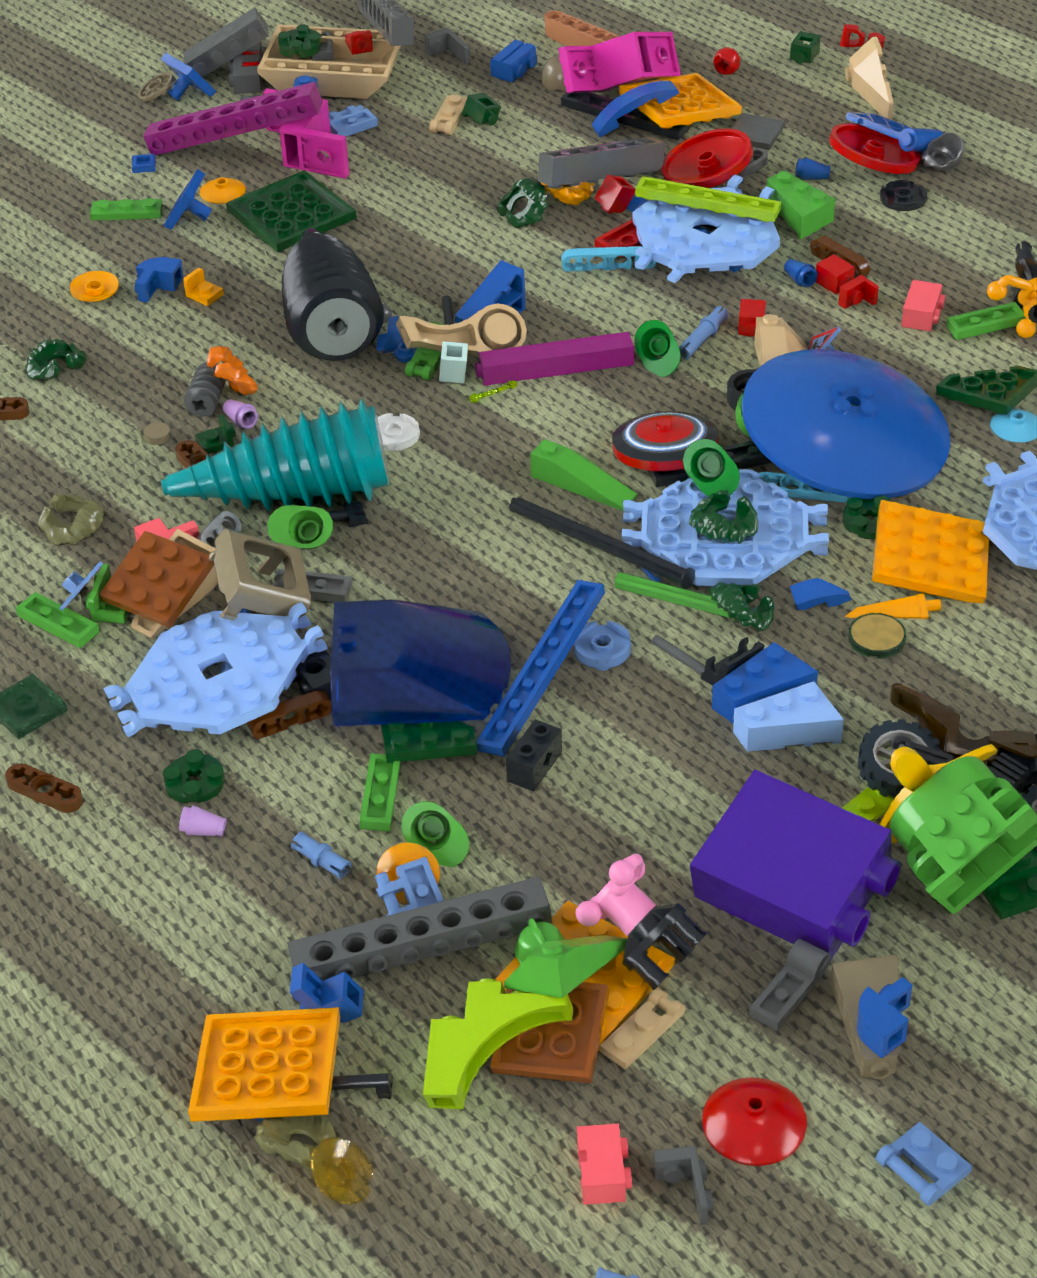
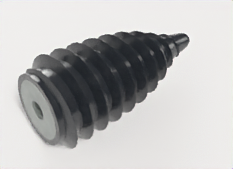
(329, 298)

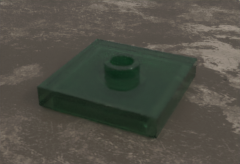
(29, 706)

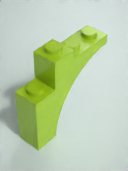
(491, 1019)

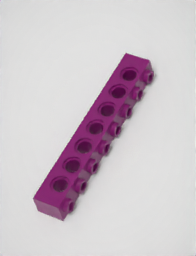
(233, 119)

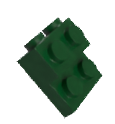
(1015, 889)

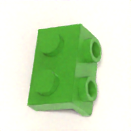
(101, 610)

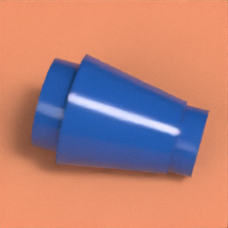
(811, 170)
(802, 273)

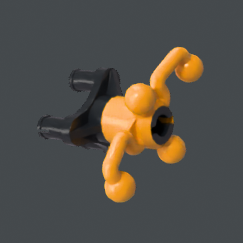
(1024, 289)

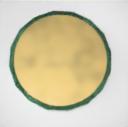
(877, 635)

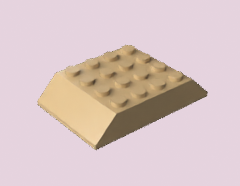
(344, 76)

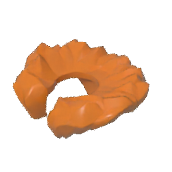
(231, 369)

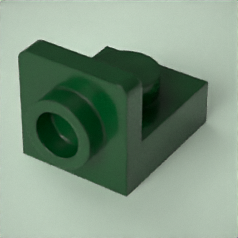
(213, 439)

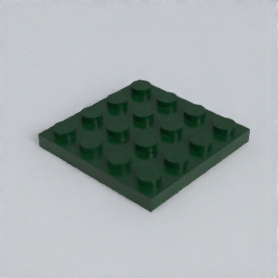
(288, 208)

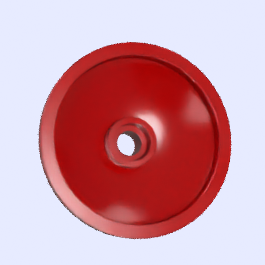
(752, 1134)

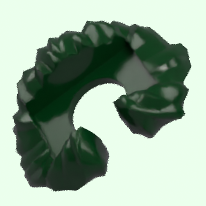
(537, 202)
(49, 349)
(717, 527)
(734, 600)

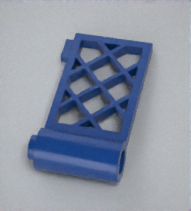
(909, 138)

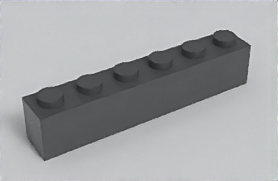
(597, 161)

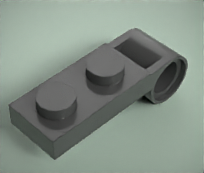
(791, 985)

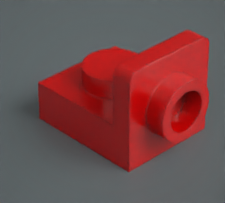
(359, 42)
(856, 290)

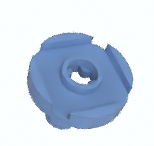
(602, 657)

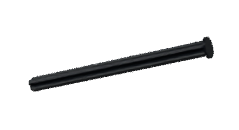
(604, 542)

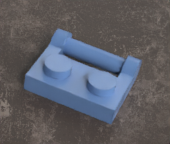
(930, 1156)

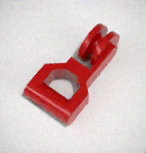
(849, 28)

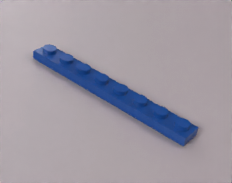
(540, 668)

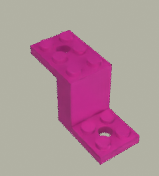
(619, 62)
(306, 138)

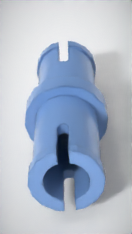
(321, 855)

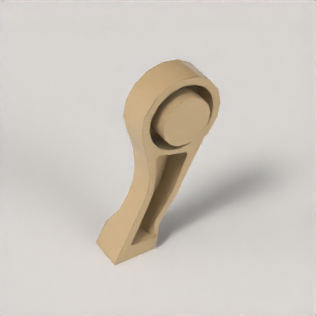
(488, 329)

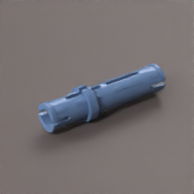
(708, 326)

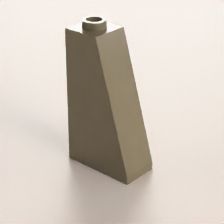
(848, 983)

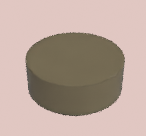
(156, 433)

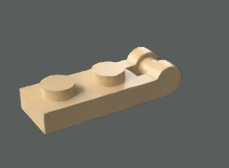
(448, 115)
(642, 1029)

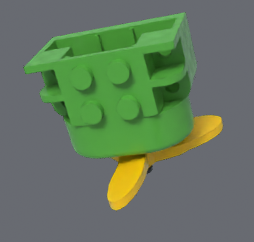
(958, 823)

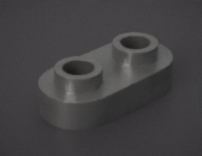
(758, 161)
(214, 528)

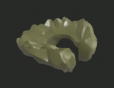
(86, 521)
(275, 1136)

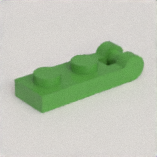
(424, 362)

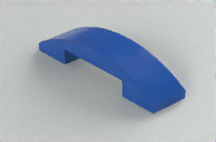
(631, 100)

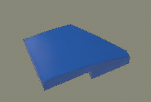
(389, 341)
(817, 591)

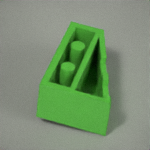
(801, 204)

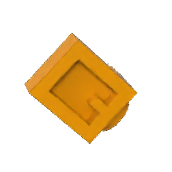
(201, 290)

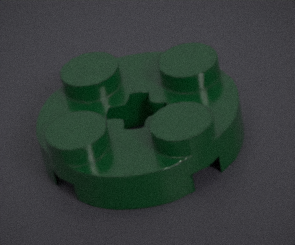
(299, 41)
(855, 515)
(194, 763)

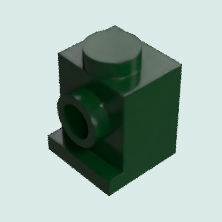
(802, 52)
(481, 109)

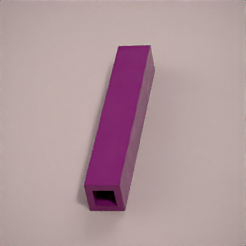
(555, 358)

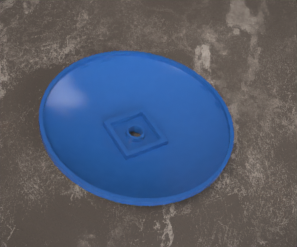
(806, 424)

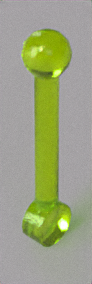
(474, 398)

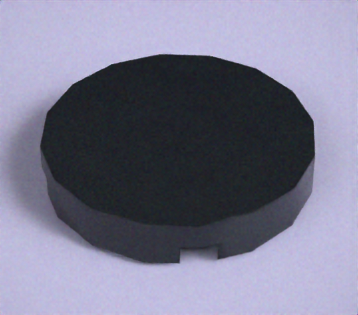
(896, 195)

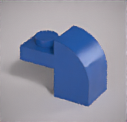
(157, 274)
(331, 993)
(880, 1017)

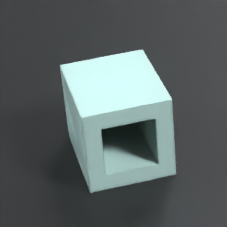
(453, 362)

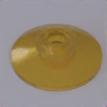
(341, 1170)

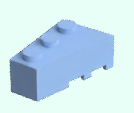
(788, 719)

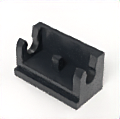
(717, 671)

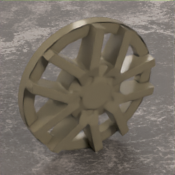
(156, 87)

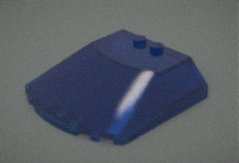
(414, 663)

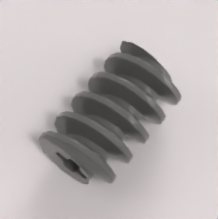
(204, 391)

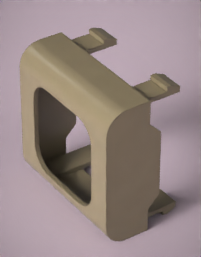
(245, 591)

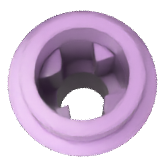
(241, 413)
(201, 822)

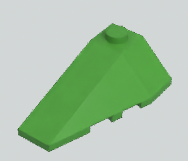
(577, 474)
(564, 964)

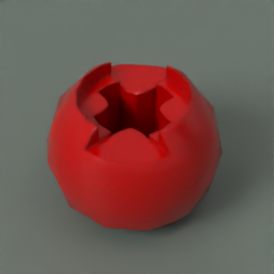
(726, 61)

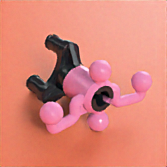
(640, 920)

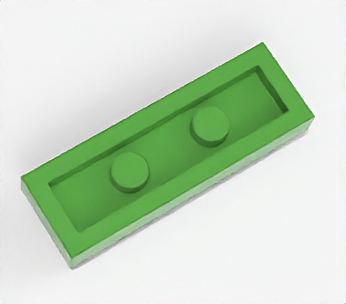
(126, 209)
(985, 320)
(63, 624)
(379, 794)

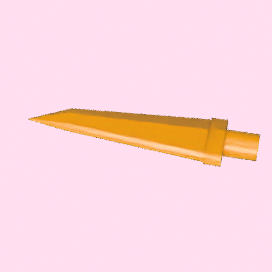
(906, 607)

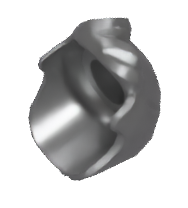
(944, 152)

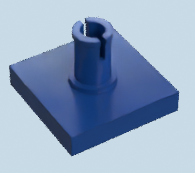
(186, 77)
(187, 202)

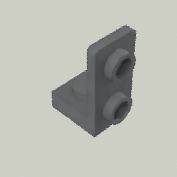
(446, 40)
(683, 1162)

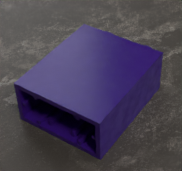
(795, 865)

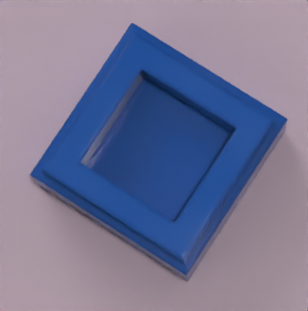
(143, 163)

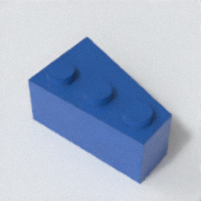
(501, 286)
(760, 677)

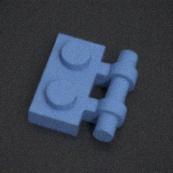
(351, 120)
(415, 881)

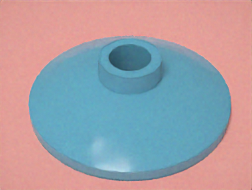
(1015, 426)

